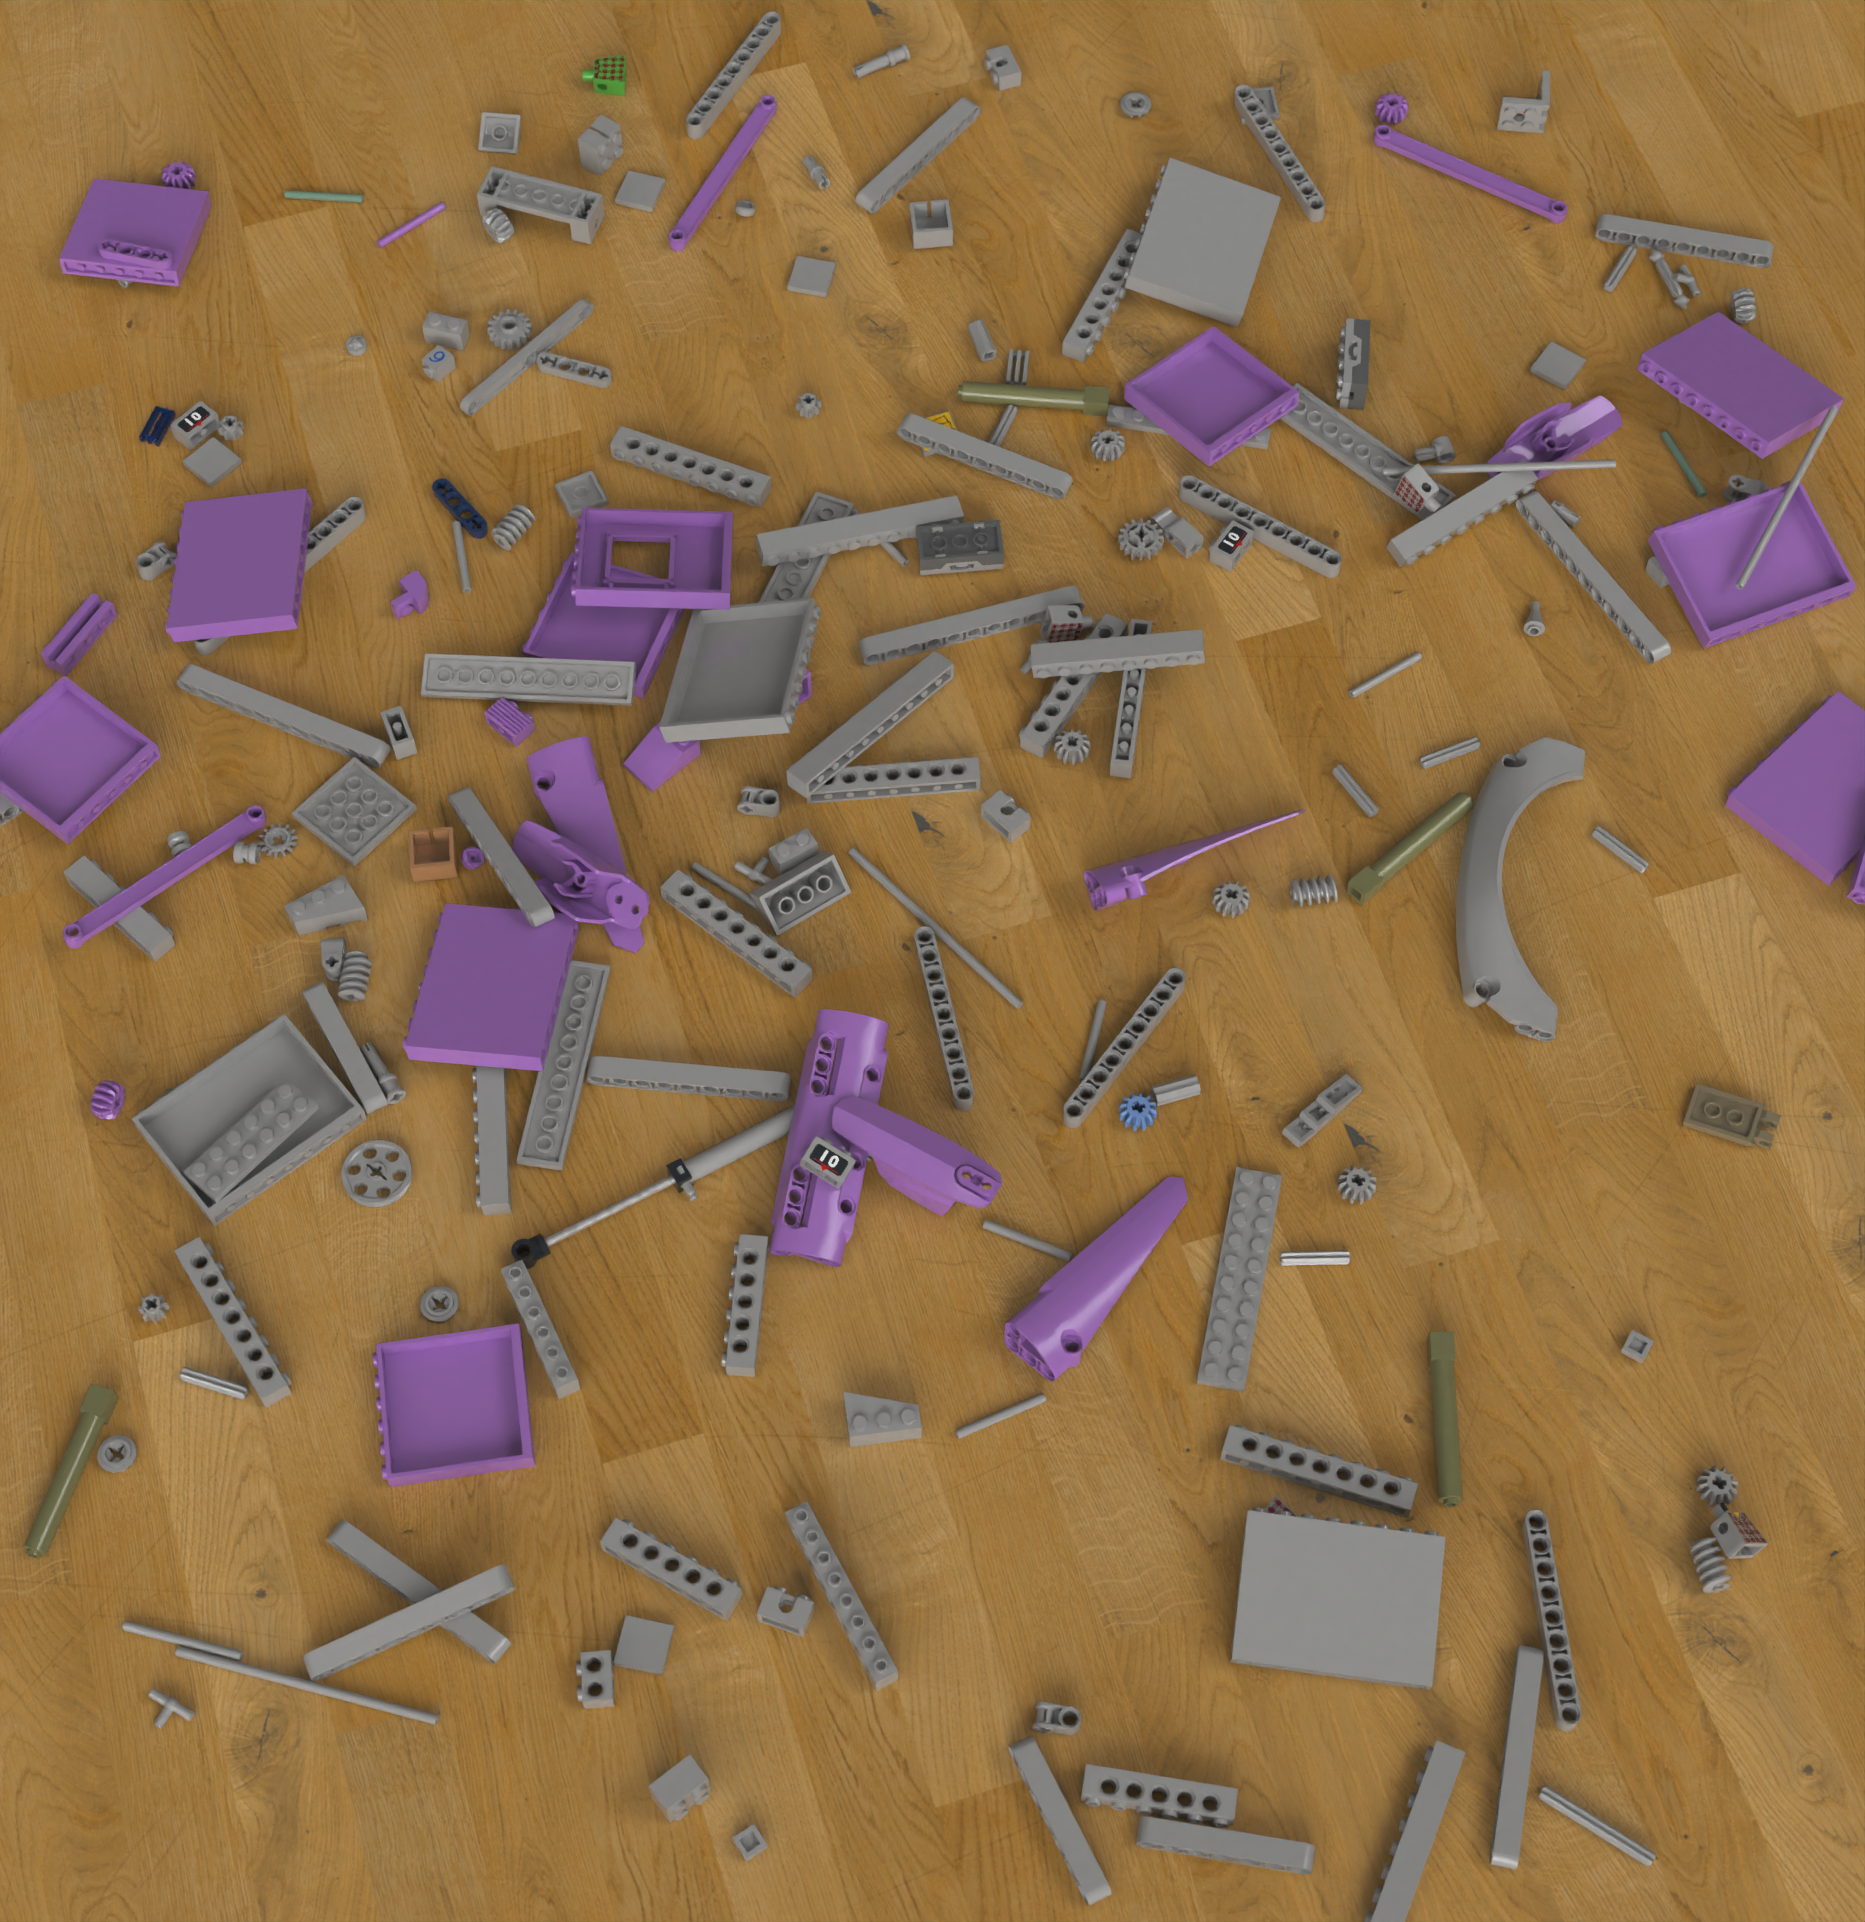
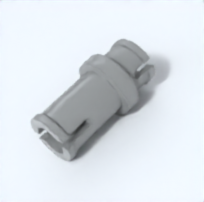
(1565, 514)

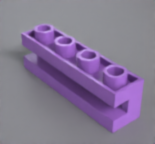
(78, 634)

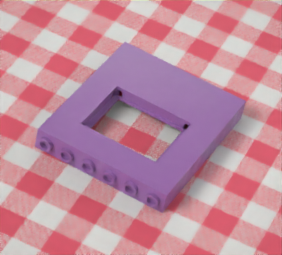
(697, 560)

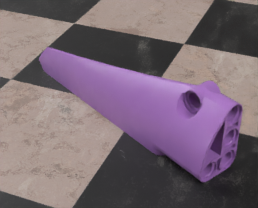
(581, 811)
(1108, 882)
(1087, 1288)

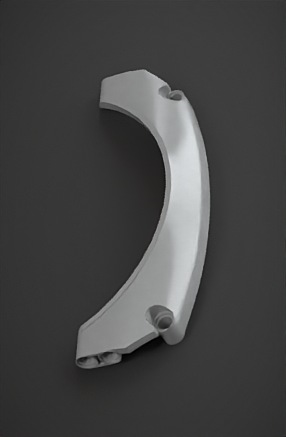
(1485, 946)

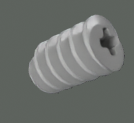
(512, 526)
(1312, 890)
(354, 976)
(1709, 1565)

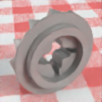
(1135, 98)
(439, 1294)
(116, 1444)

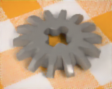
(276, 833)

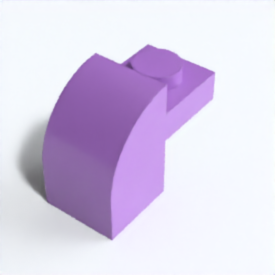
(414, 595)

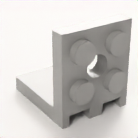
(1533, 110)

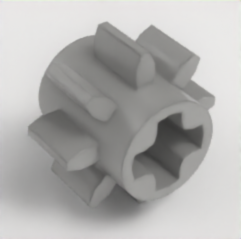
(808, 405)
(231, 427)
(148, 1306)

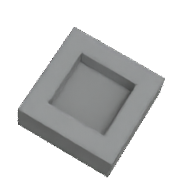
(1637, 1346)
(750, 1842)

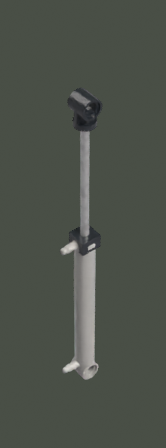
(680, 1174)

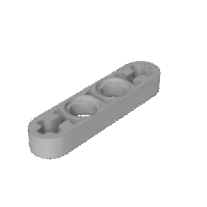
(573, 372)

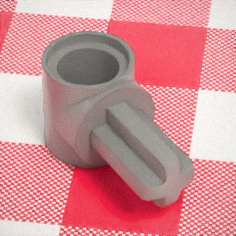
(1440, 450)

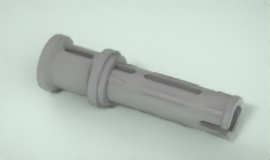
(889, 58)
(386, 1080)

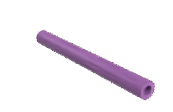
(411, 224)

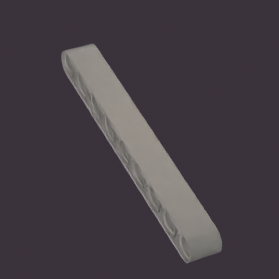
(733, 75)
(1279, 153)
(918, 155)
(1684, 240)
(984, 456)
(1265, 528)
(501, 857)
(947, 1026)
(1121, 1056)
(689, 1078)
(414, 1588)
(408, 1622)
(1551, 1630)
(1516, 1757)

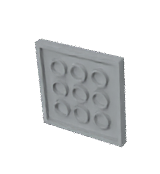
(354, 811)

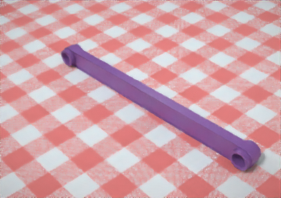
(722, 173)
(1469, 173)
(164, 877)

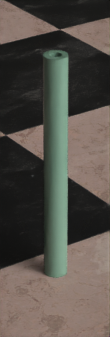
(324, 196)
(1683, 464)

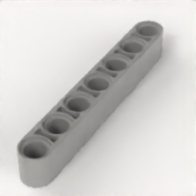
(344, 1047)
(1060, 1821)
(1225, 1845)

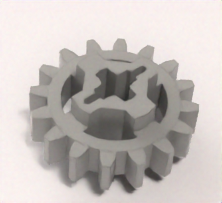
(1131, 541)

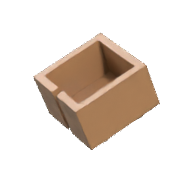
(433, 860)

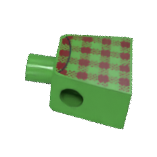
(608, 75)

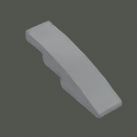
(1322, 1111)

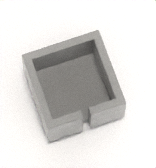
(598, 150)
(934, 230)
(680, 1789)

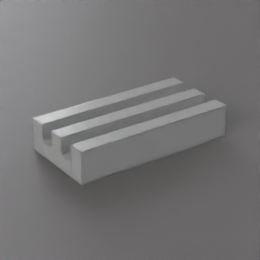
(1018, 355)

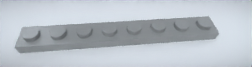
(1133, 419)

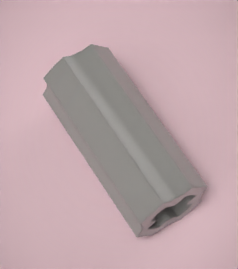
(982, 340)
(1175, 1090)

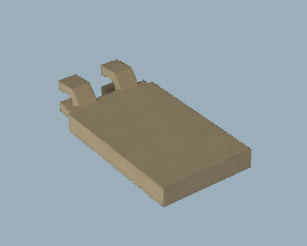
(1730, 1117)

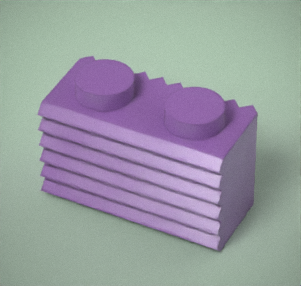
(510, 721)

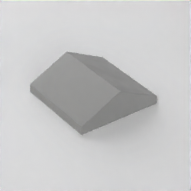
(500, 133)

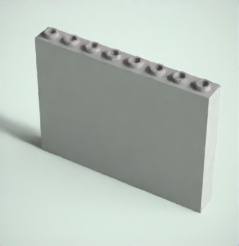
(1202, 242)
(740, 671)
(219, 1096)
(1338, 1599)

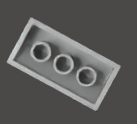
(801, 892)

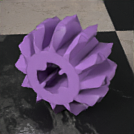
(1391, 108)
(179, 175)
(107, 1099)

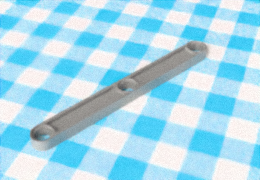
(526, 357)

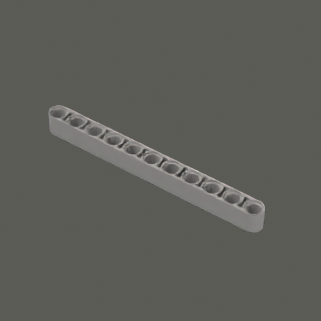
(320, 542)
(1593, 577)
(964, 626)
(283, 715)

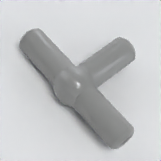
(1689, 280)
(754, 874)
(170, 1705)

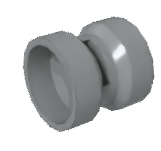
(178, 842)
(248, 852)

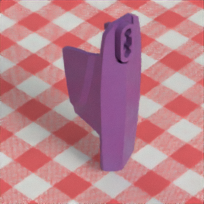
(1560, 434)
(579, 880)
(915, 1157)

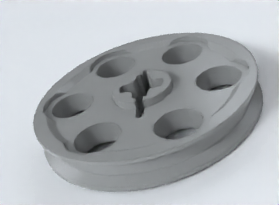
(376, 1183)

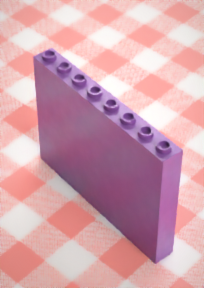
(1739, 384)
(1711, 550)
(240, 565)
(1812, 790)
(491, 988)

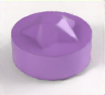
(472, 858)

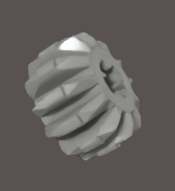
(497, 225)
(1743, 305)
(1107, 445)
(1072, 746)
(1231, 899)
(1357, 1184)
(1722, 1481)

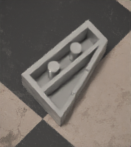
(325, 907)
(880, 1420)

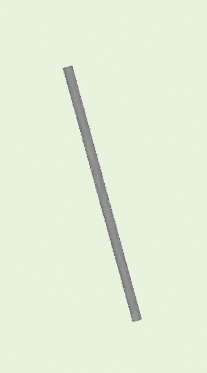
(1503, 467)
(1786, 497)
(940, 932)
(307, 1685)

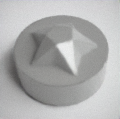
(745, 208)
(356, 345)

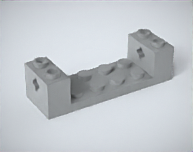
(543, 198)

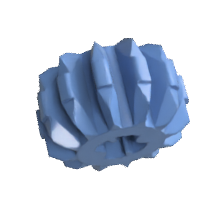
(1137, 1111)

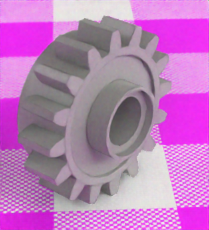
(509, 329)

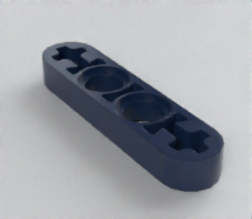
(461, 507)

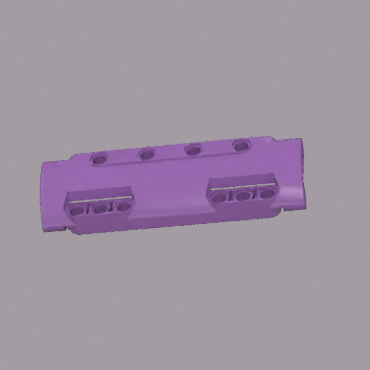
(824, 1224)

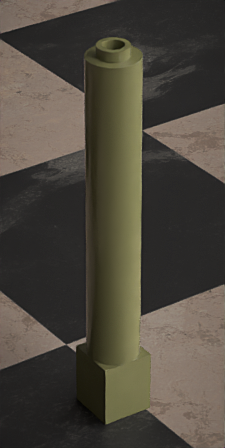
(1091, 400)
(1370, 879)
(95, 1412)
(1446, 1434)

